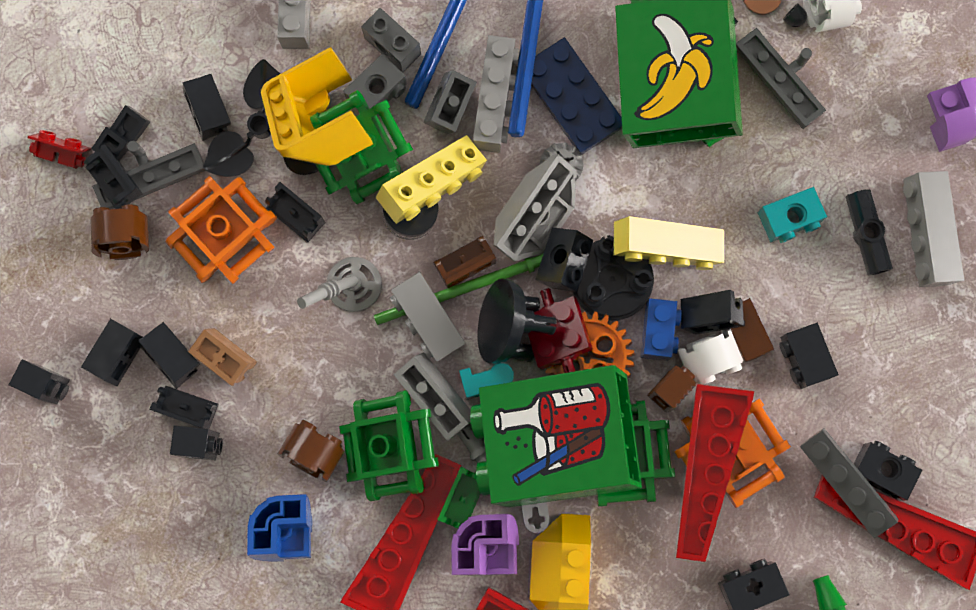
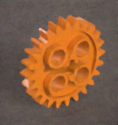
(597, 332)

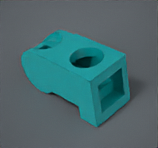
(498, 374)

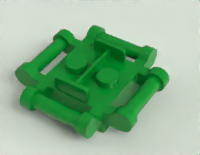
(370, 158)
(642, 430)
(387, 446)

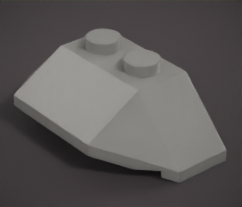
(536, 206)

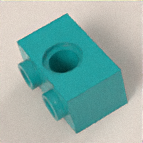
(804, 204)

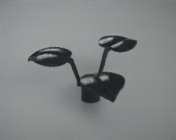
(228, 152)

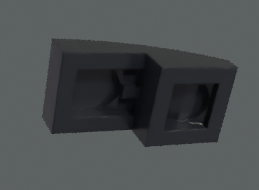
(126, 128)

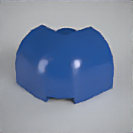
(280, 529)

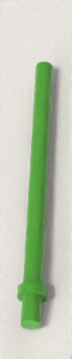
(528, 264)

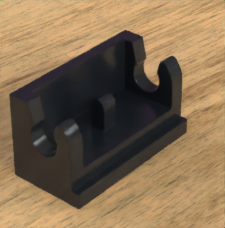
(206, 106)
(112, 177)
(294, 212)
(711, 312)
(113, 353)
(169, 355)
(185, 407)

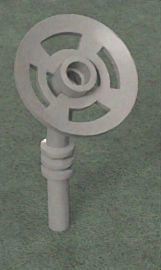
(348, 285)

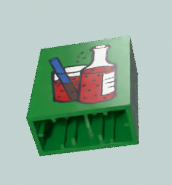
(556, 437)

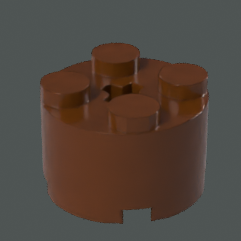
(119, 232)
(311, 450)

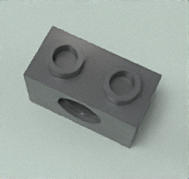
(391, 39)
(382, 73)
(450, 102)

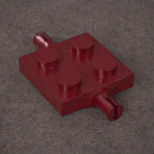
(569, 338)

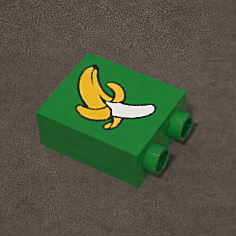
(678, 71)

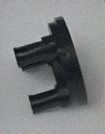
(613, 284)
(504, 319)

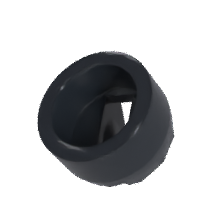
(796, 16)

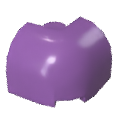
(954, 114)
(485, 546)

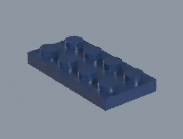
(574, 97)

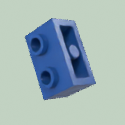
(659, 329)

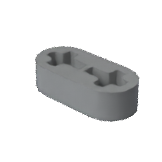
(542, 511)

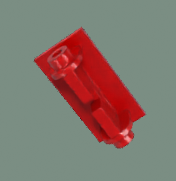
(47, 145)

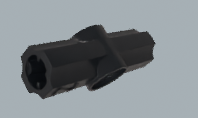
(872, 249)

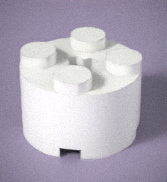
(831, 14)
(711, 356)

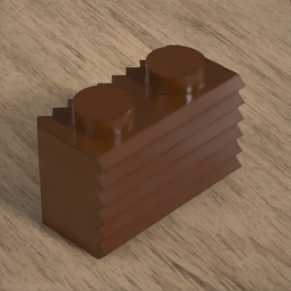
(672, 388)

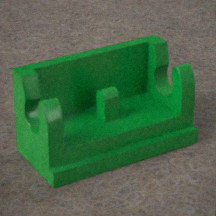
(461, 499)

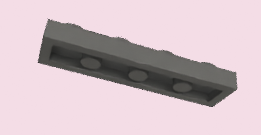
(849, 483)

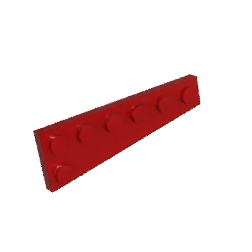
(713, 446)
(919, 534)
(395, 559)

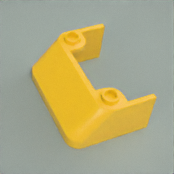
(301, 93)

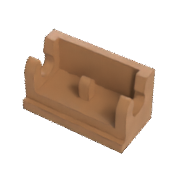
(222, 356)

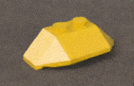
(562, 564)

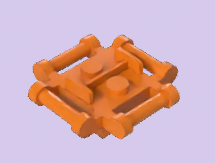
(220, 229)
(749, 455)

